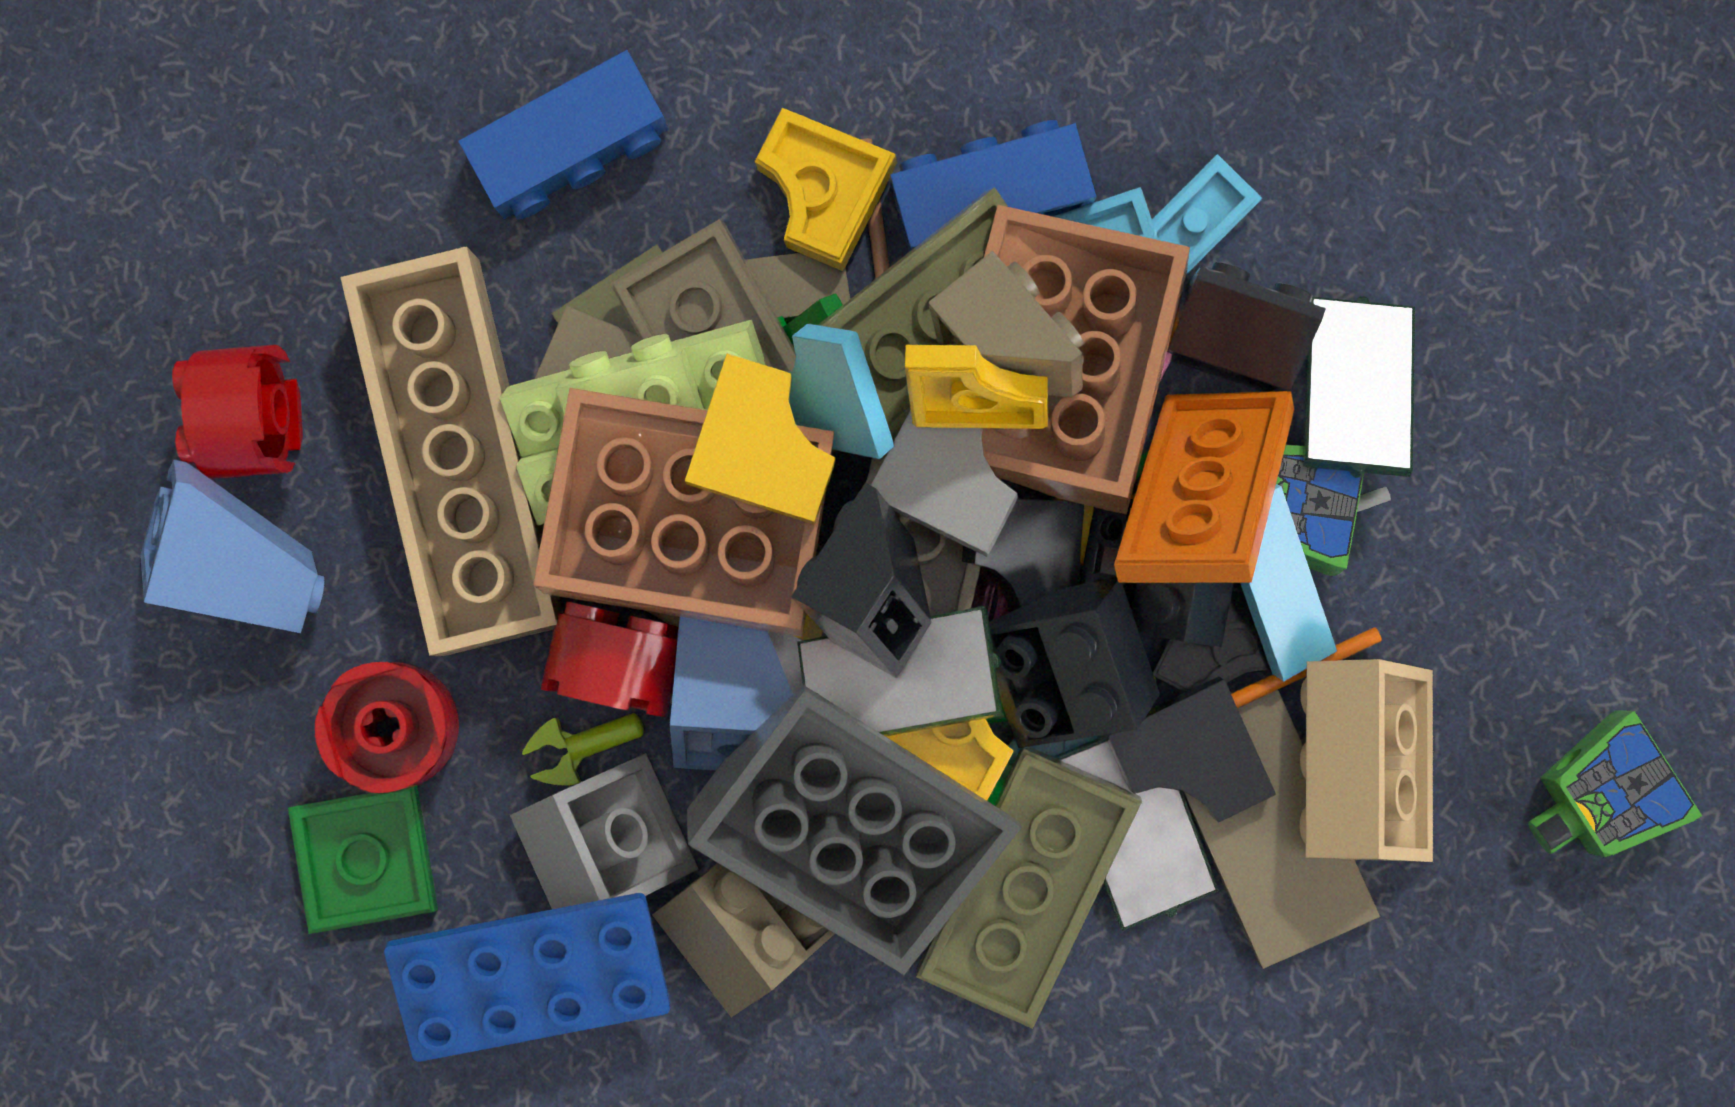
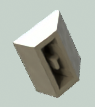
(999, 314)
(738, 936)

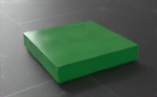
(362, 859)

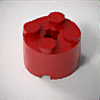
(237, 411)
(612, 663)
(360, 701)

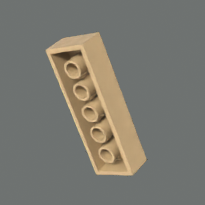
(449, 449)

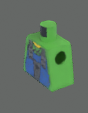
(1322, 510)
(1612, 791)

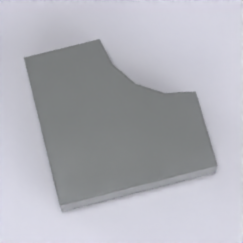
(946, 484)

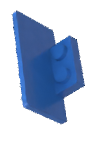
(528, 977)

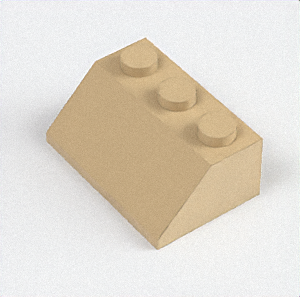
(1368, 761)

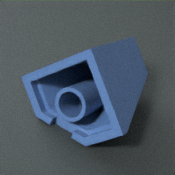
(224, 558)
(722, 690)

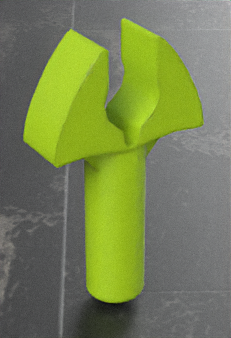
(580, 745)

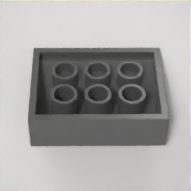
(848, 828)

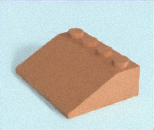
(1124, 304)
(642, 539)

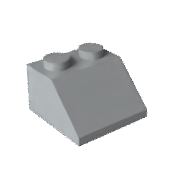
(605, 837)

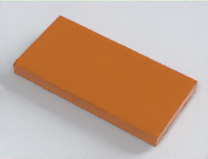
(1206, 489)

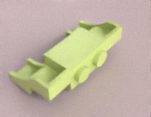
(655, 371)

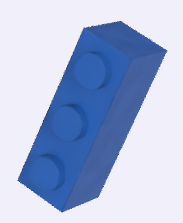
(565, 137)
(1035, 174)

